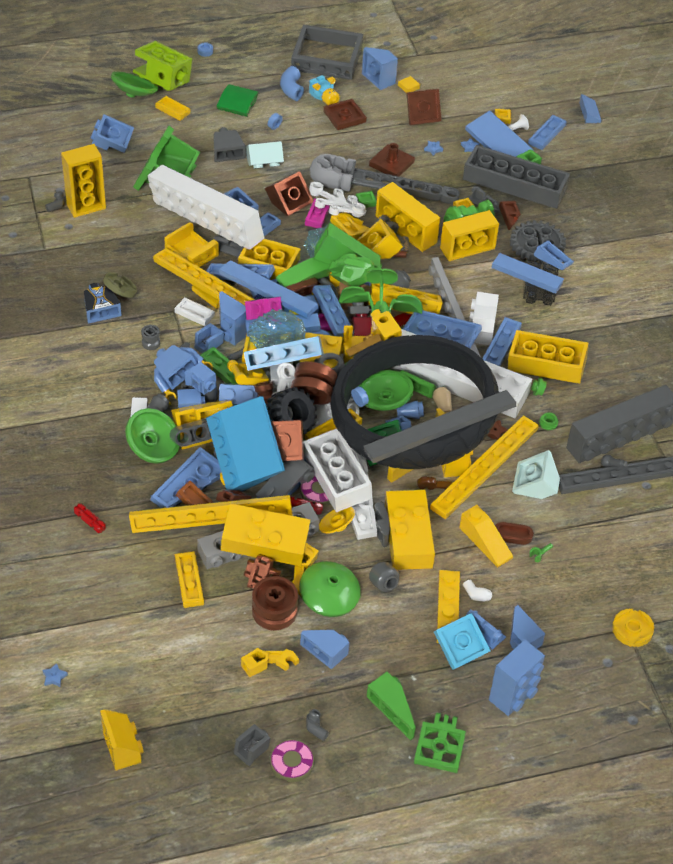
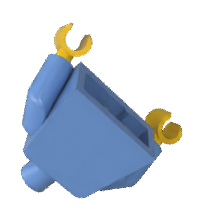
(172, 366)

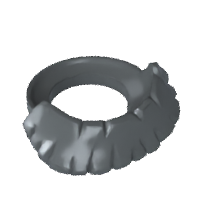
(338, 368)

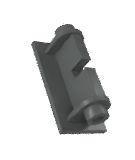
(478, 196)
(228, 246)

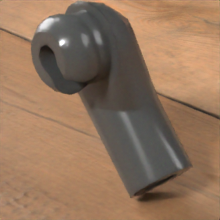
(313, 725)

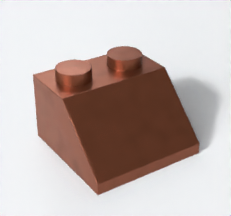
(289, 194)

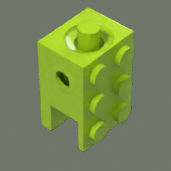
(164, 65)

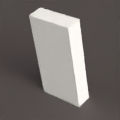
(194, 311)

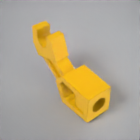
(310, 556)
(252, 667)

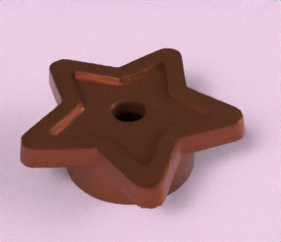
(499, 431)

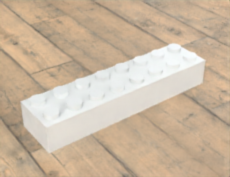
(206, 207)
(462, 386)

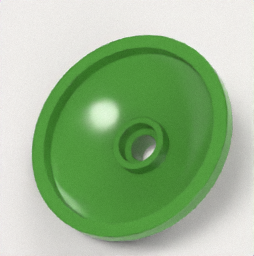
(133, 84)
(387, 390)
(156, 428)
(328, 597)

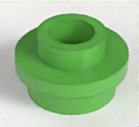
(538, 386)
(548, 421)

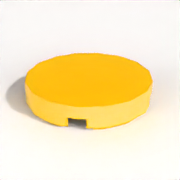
(633, 627)

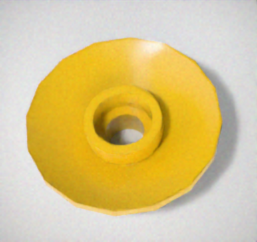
(336, 521)

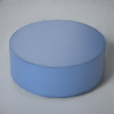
(205, 49)
(274, 121)
(360, 396)

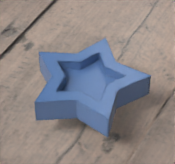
(469, 145)
(433, 147)
(54, 675)

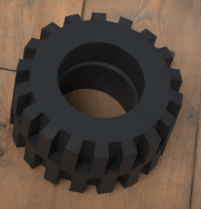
(299, 403)

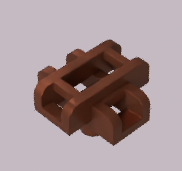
(231, 495)
(264, 571)

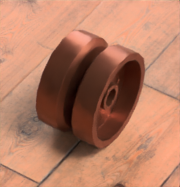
(315, 380)
(274, 603)

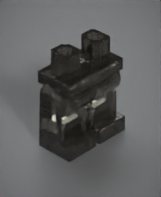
(533, 293)

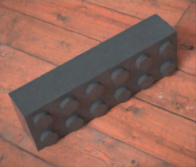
(516, 176)
(621, 424)

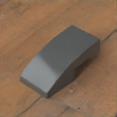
(382, 523)

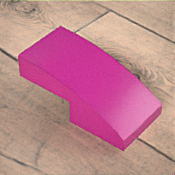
(260, 306)

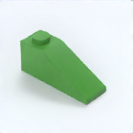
(390, 699)

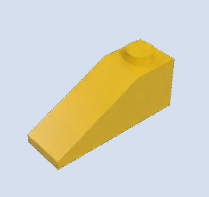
(484, 535)

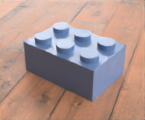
(516, 678)

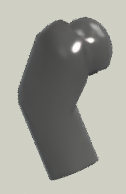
(58, 202)

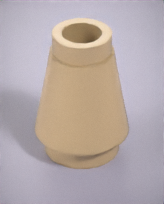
(443, 399)

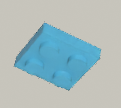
(461, 641)

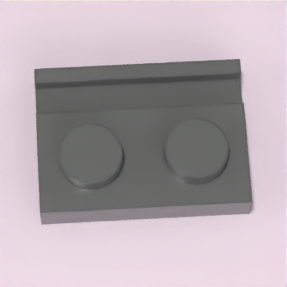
(358, 308)

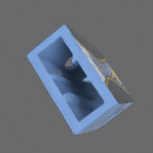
(101, 303)

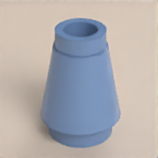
(411, 410)

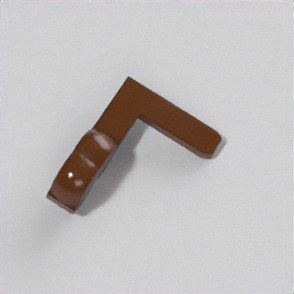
(431, 483)

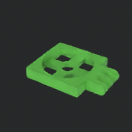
(443, 728)

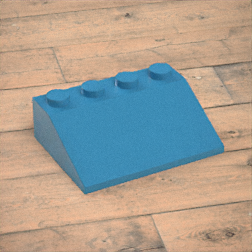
(245, 444)

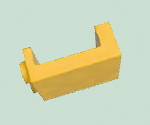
(191, 245)

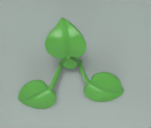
(403, 303)

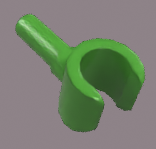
(536, 551)

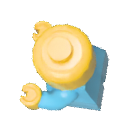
(323, 89)

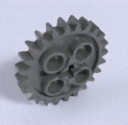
(525, 241)

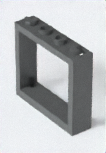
(324, 66)

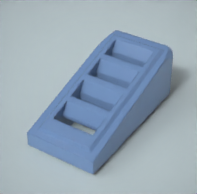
(552, 255)

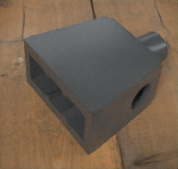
(228, 145)

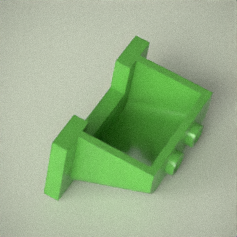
(170, 153)

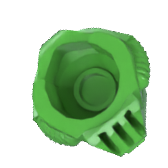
(351, 269)

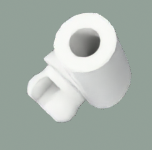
(476, 593)

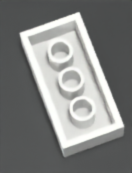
(337, 470)

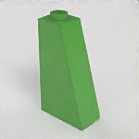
(337, 243)

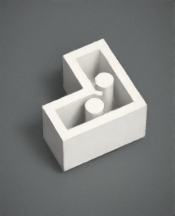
(484, 314)

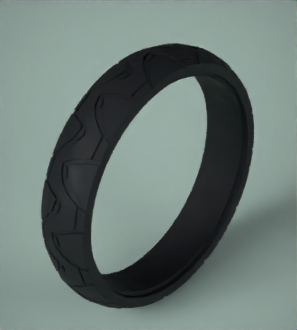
(413, 350)

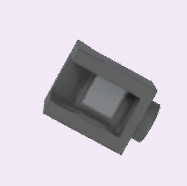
(251, 744)

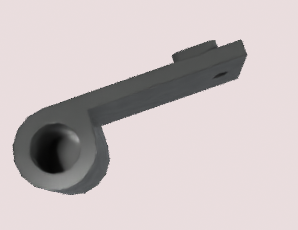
(285, 481)

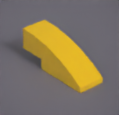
(197, 412)

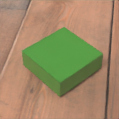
(367, 199)

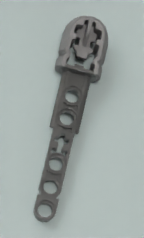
(338, 172)

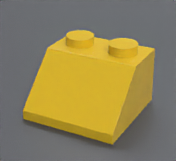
(381, 240)
(121, 739)

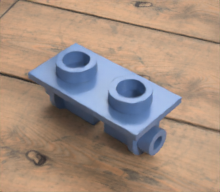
(491, 635)

